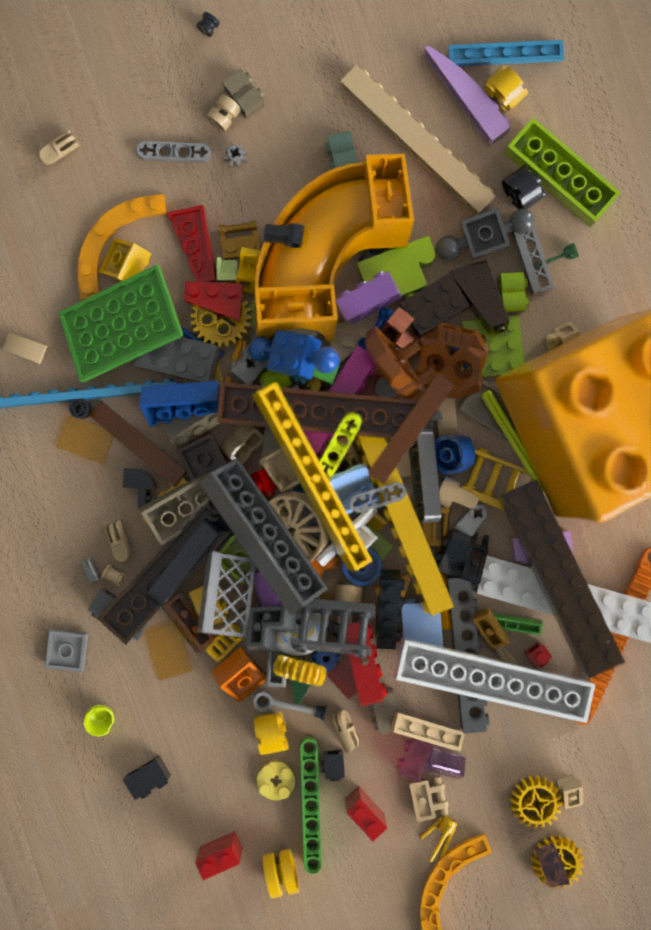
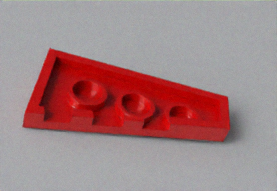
(193, 233)

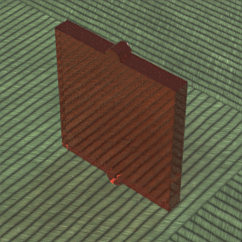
(343, 677)

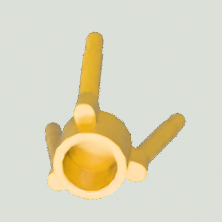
(447, 827)

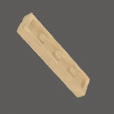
(427, 731)

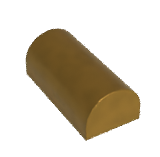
(490, 628)

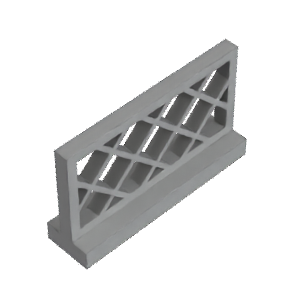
(210, 590)

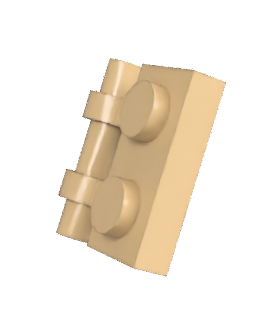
(422, 798)

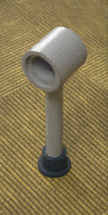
(317, 711)

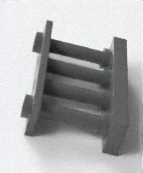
(345, 611)

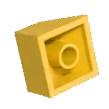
(124, 260)

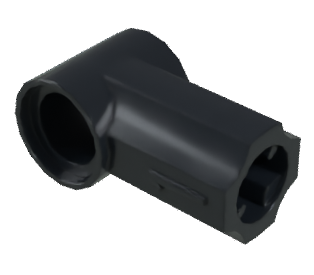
(289, 235)

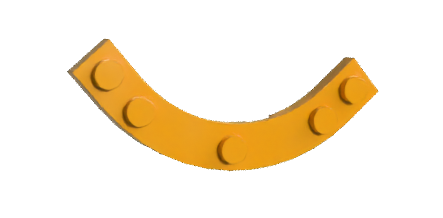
(102, 232)
(441, 873)

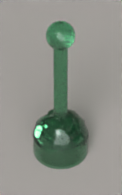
(569, 252)

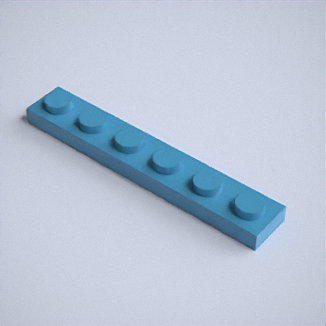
(506, 53)

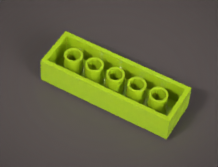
(562, 172)

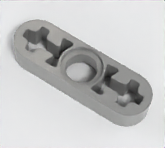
(394, 498)

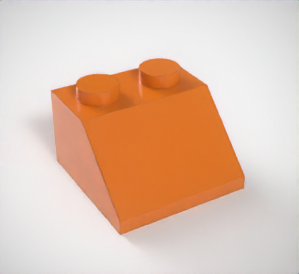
(239, 675)

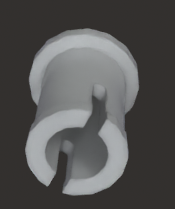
(91, 572)

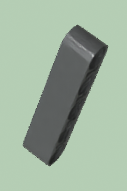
(425, 478)

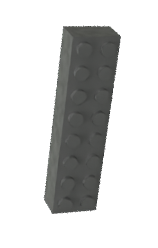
(263, 536)

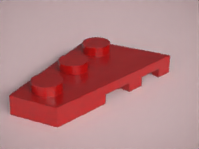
(217, 297)

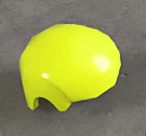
(98, 720)

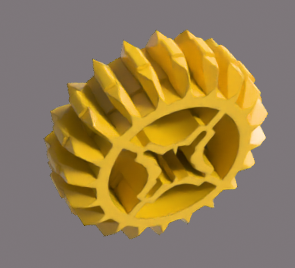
(299, 670)
(551, 799)
(571, 864)

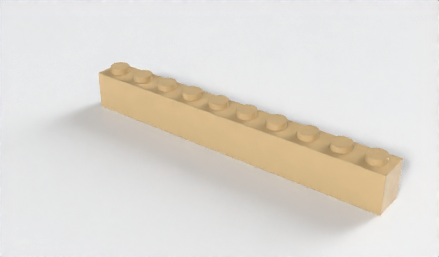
(416, 140)

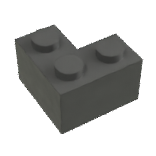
(264, 625)

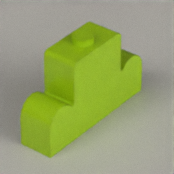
(402, 264)

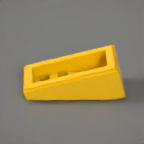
(214, 654)

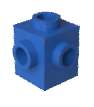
(334, 659)

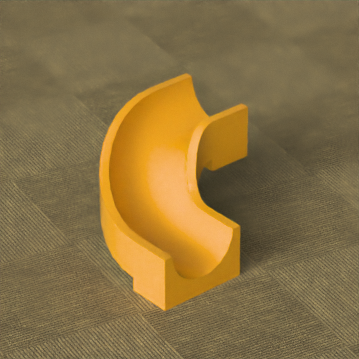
(342, 214)

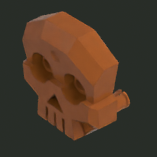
(471, 351)
(394, 364)

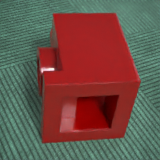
(538, 655)

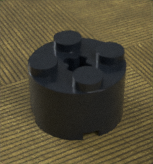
(523, 188)

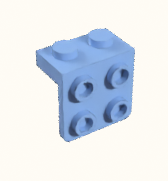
(352, 483)

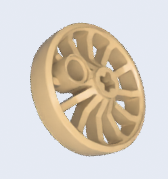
(297, 525)

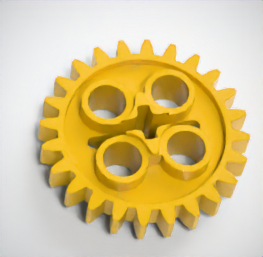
(212, 331)

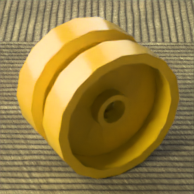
(280, 873)

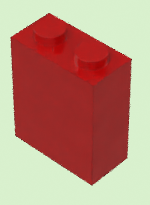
(365, 813)
(219, 855)

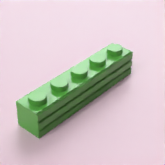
(519, 624)

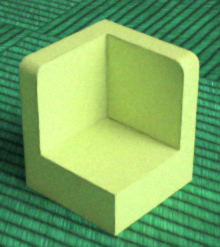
(226, 270)

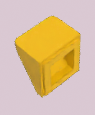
(377, 522)

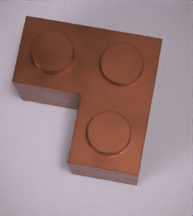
(397, 329)

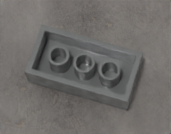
(182, 359)

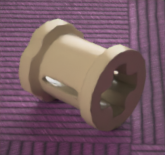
(113, 575)

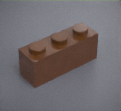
(187, 622)

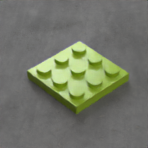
(505, 348)

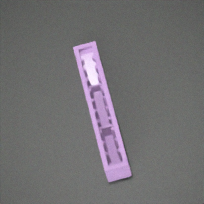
(470, 97)

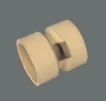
(228, 108)

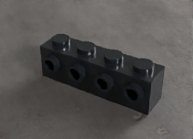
(388, 609)

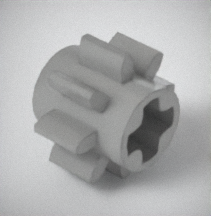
(233, 150)

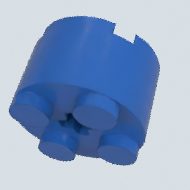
(454, 453)
(369, 574)

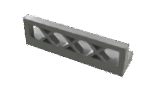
(526, 261)

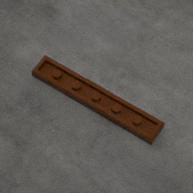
(410, 428)
(138, 443)

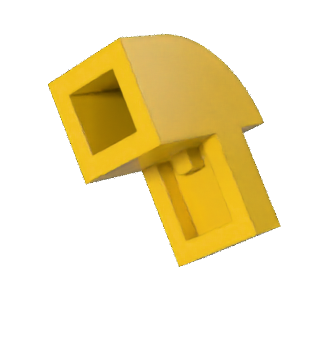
(247, 269)

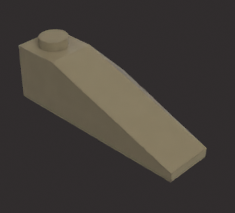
(174, 509)

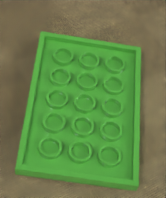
(120, 323)

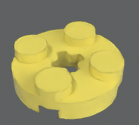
(268, 788)

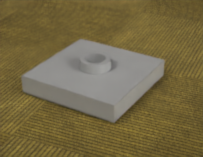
(66, 650)

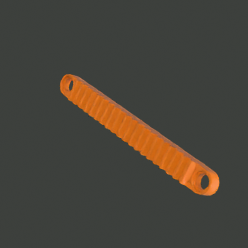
(637, 587)

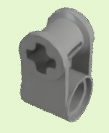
(467, 523)

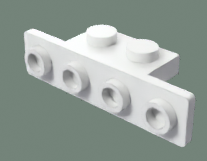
(364, 533)

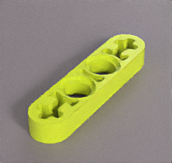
(339, 448)

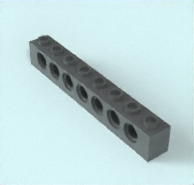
(476, 722)

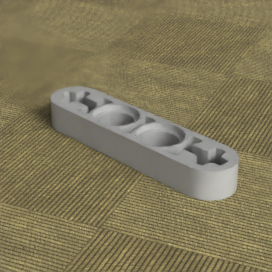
(174, 150)

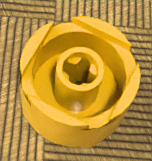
(505, 88)
(270, 733)

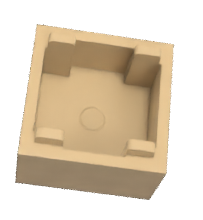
(279, 469)

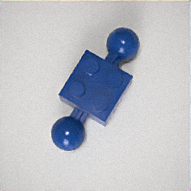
(294, 354)

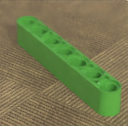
(310, 813)

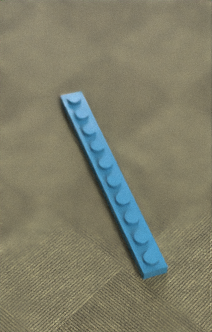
(91, 392)

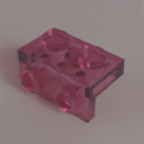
(414, 759)

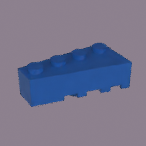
(179, 401)

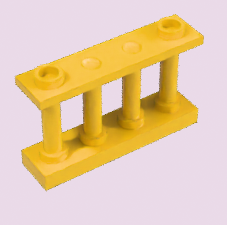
(486, 496)

